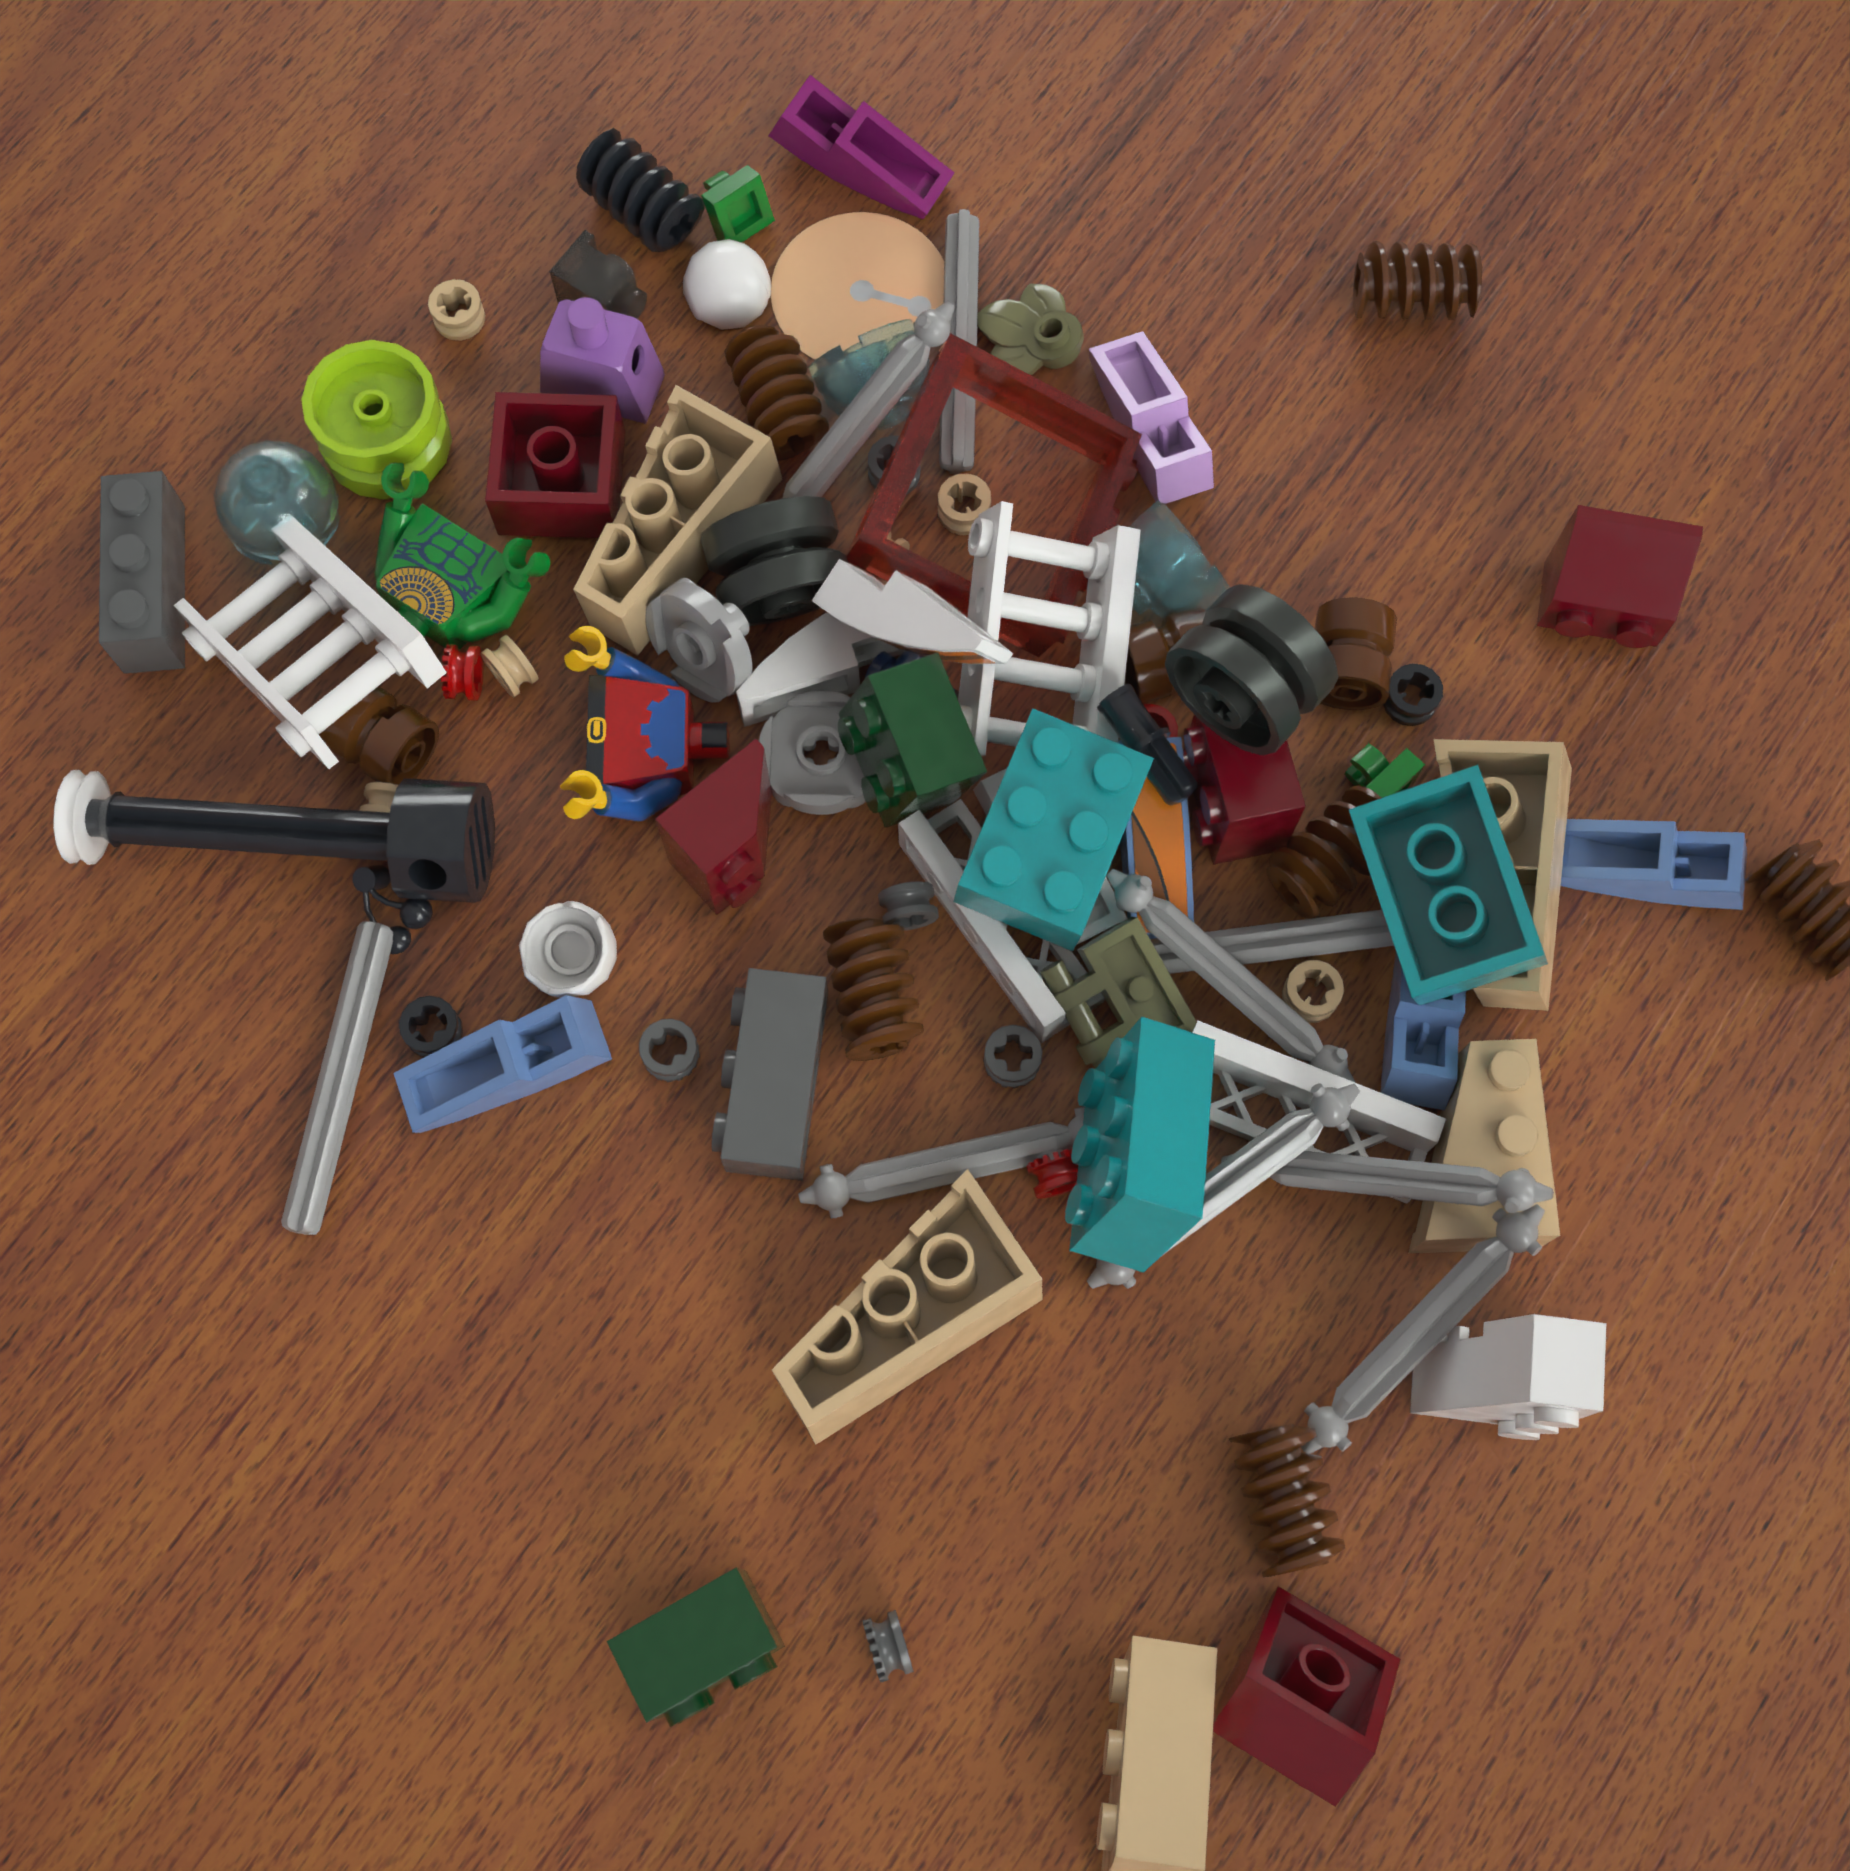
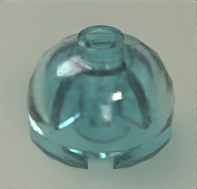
(843, 374)
(268, 487)
(1171, 567)

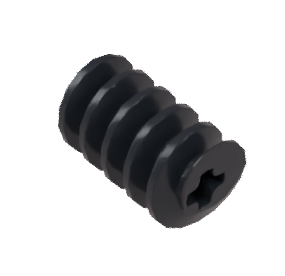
(638, 191)

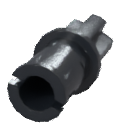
(1141, 733)

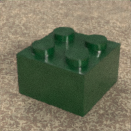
(910, 740)
(697, 1646)

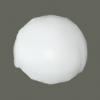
(727, 284)
(568, 950)

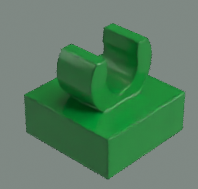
(737, 204)
(1374, 772)

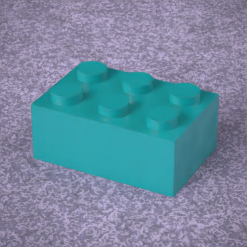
(1053, 830)
(1447, 886)
(1142, 1145)

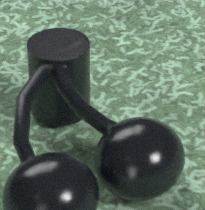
(413, 912)

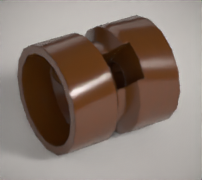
(1360, 639)
(1149, 650)
(383, 737)

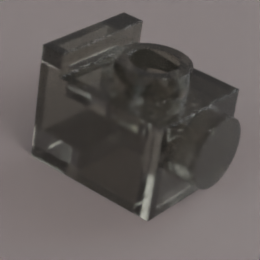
(592, 274)

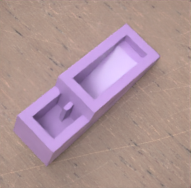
(1149, 400)

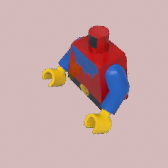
(637, 735)

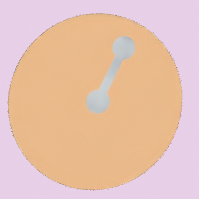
(853, 278)

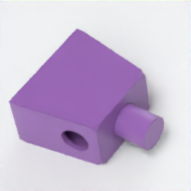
(600, 355)

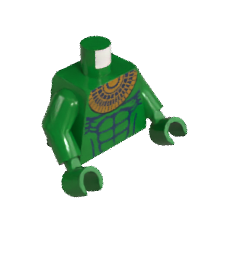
(442, 574)

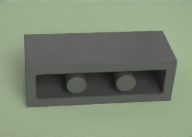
(141, 572)
(771, 1074)

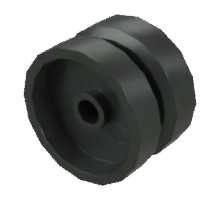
(773, 557)
(1252, 669)

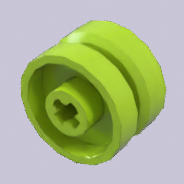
(374, 409)

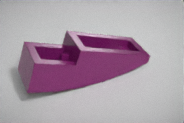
(860, 150)

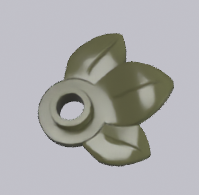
(1025, 330)

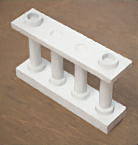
(333, 588)
(1100, 622)

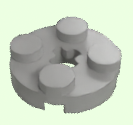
(701, 639)
(797, 779)

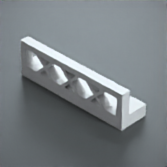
(987, 935)
(1291, 1083)

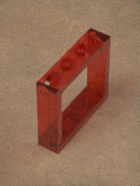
(1032, 404)

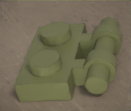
(1132, 982)

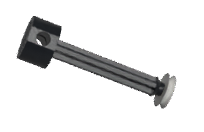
(433, 838)

